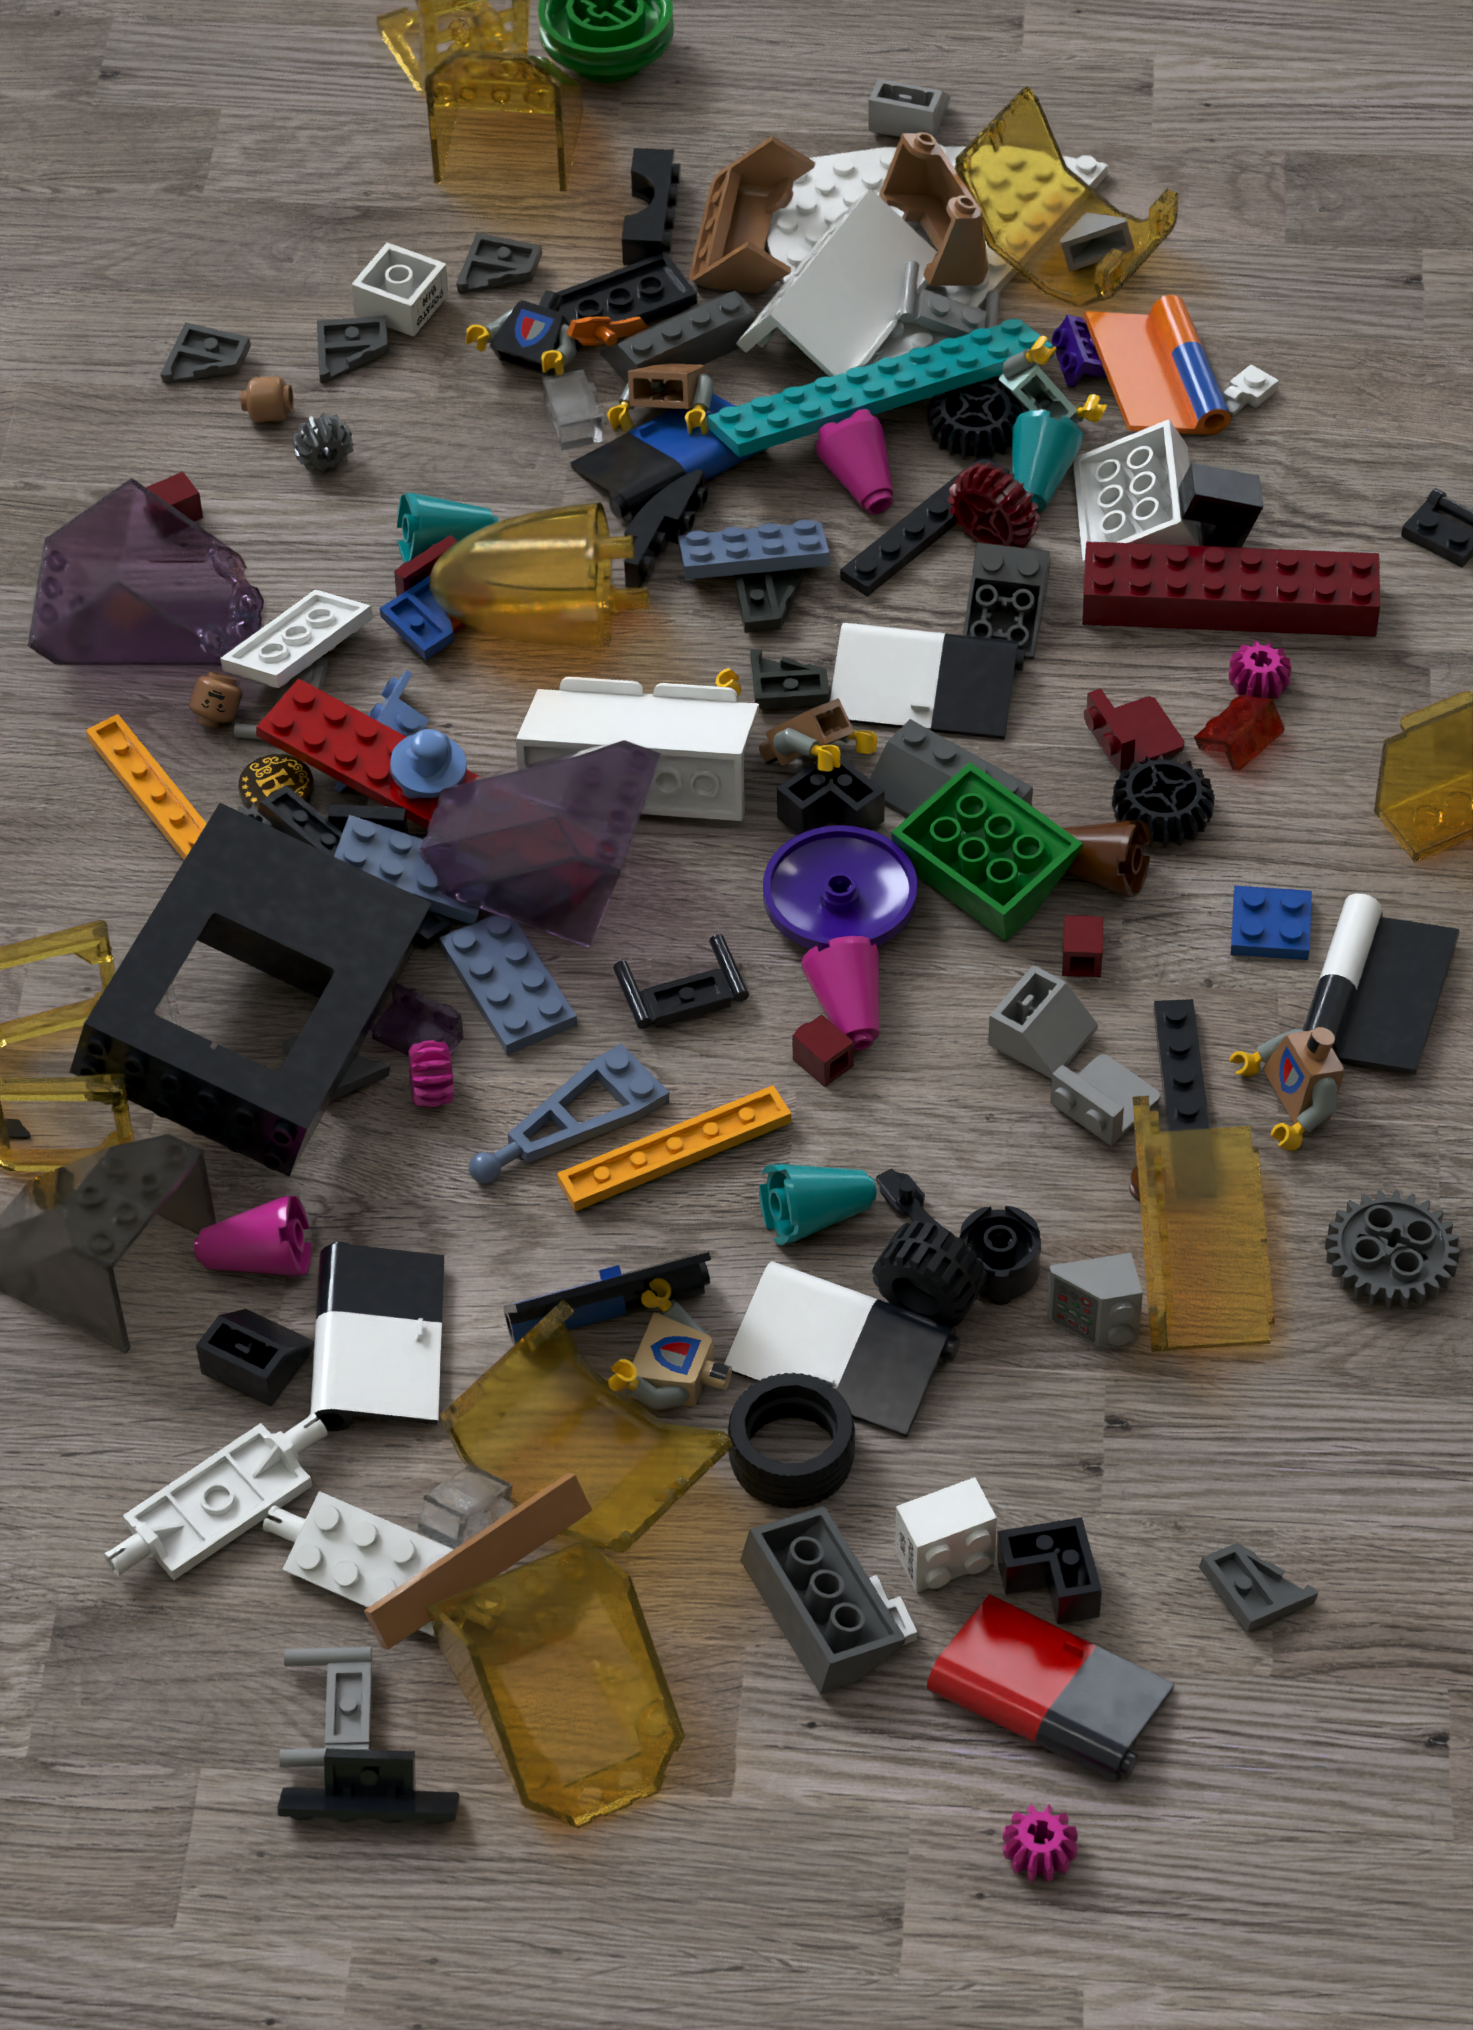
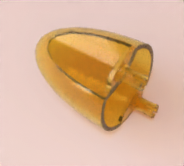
(539, 578)

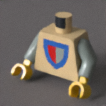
(672, 1357)

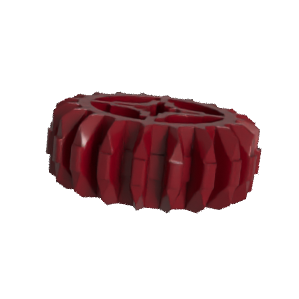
(993, 506)

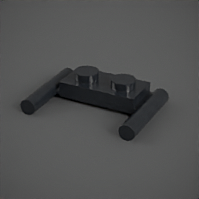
(685, 996)

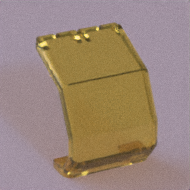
(1035, 199)
(555, 1415)

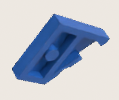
(419, 620)

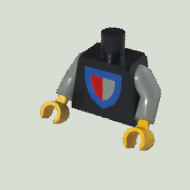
(529, 336)

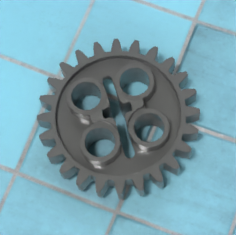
(1392, 1249)

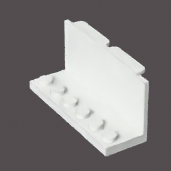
(846, 288)
(692, 726)

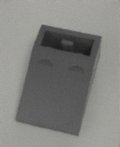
(1007, 594)

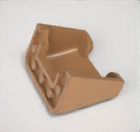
(931, 193)

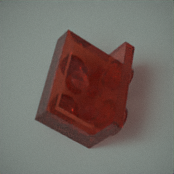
(1242, 730)

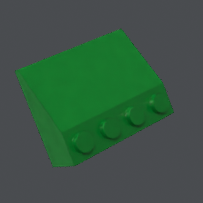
(986, 850)

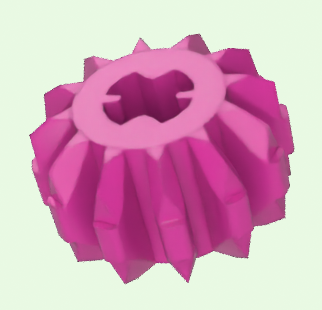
(1259, 671)
(430, 1074)
(1034, 1827)

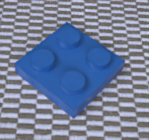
(1271, 922)

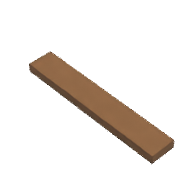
(479, 1558)

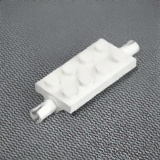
(217, 1499)
(353, 1550)

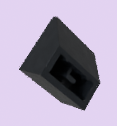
(252, 1354)

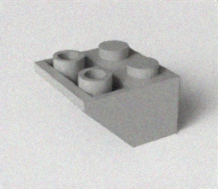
(906, 108)
(1041, 1022)

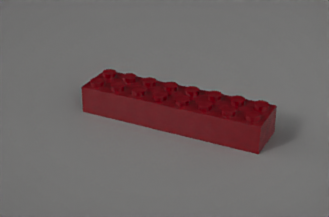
(1231, 589)

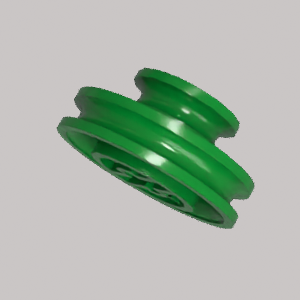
(605, 37)

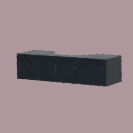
(653, 181)

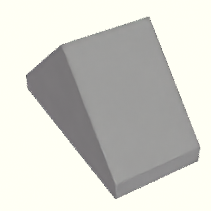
(1093, 238)

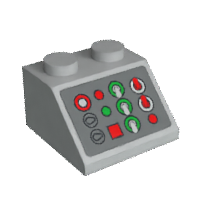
(1097, 1299)

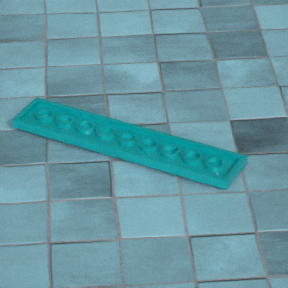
(873, 387)

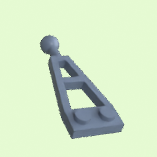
(618, 1073)

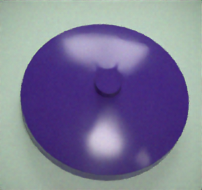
(839, 886)

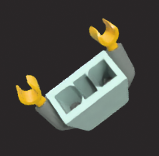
(1038, 392)

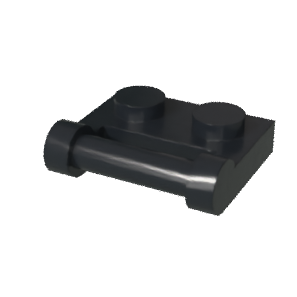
(1440, 533)

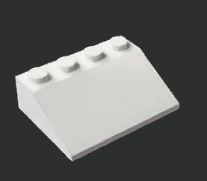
(1132, 490)

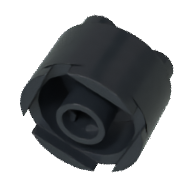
(1009, 1249)

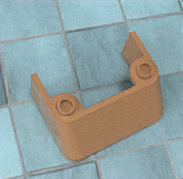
(739, 216)

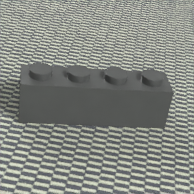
(686, 338)
(921, 762)
(821, 1598)

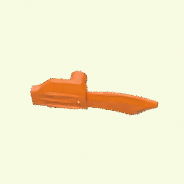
(601, 330)

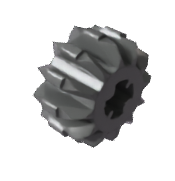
(322, 442)

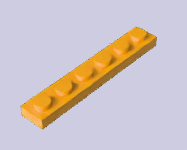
(147, 783)
(674, 1148)

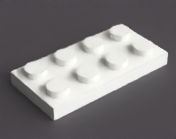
(296, 638)

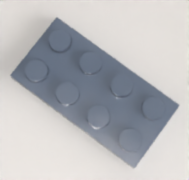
(753, 550)
(397, 860)
(508, 982)

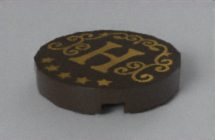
(270, 774)

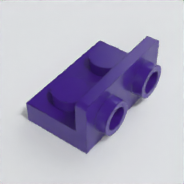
(1076, 350)

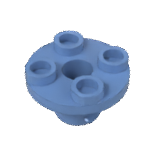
(427, 764)

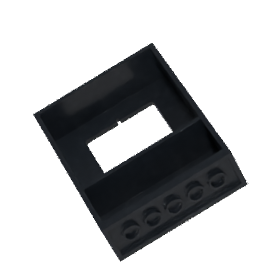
(287, 916)

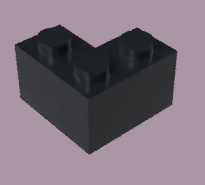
(1222, 502)
(835, 795)
(1052, 1558)

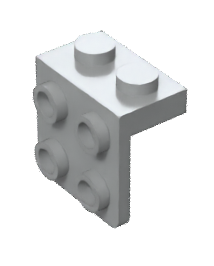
(1101, 1096)

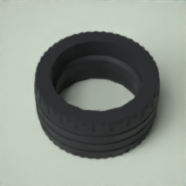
(791, 1397)

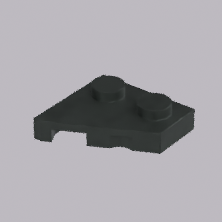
(766, 597)
(787, 682)

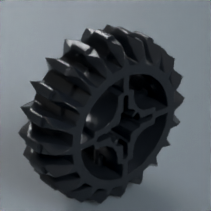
(974, 425)
(1166, 796)

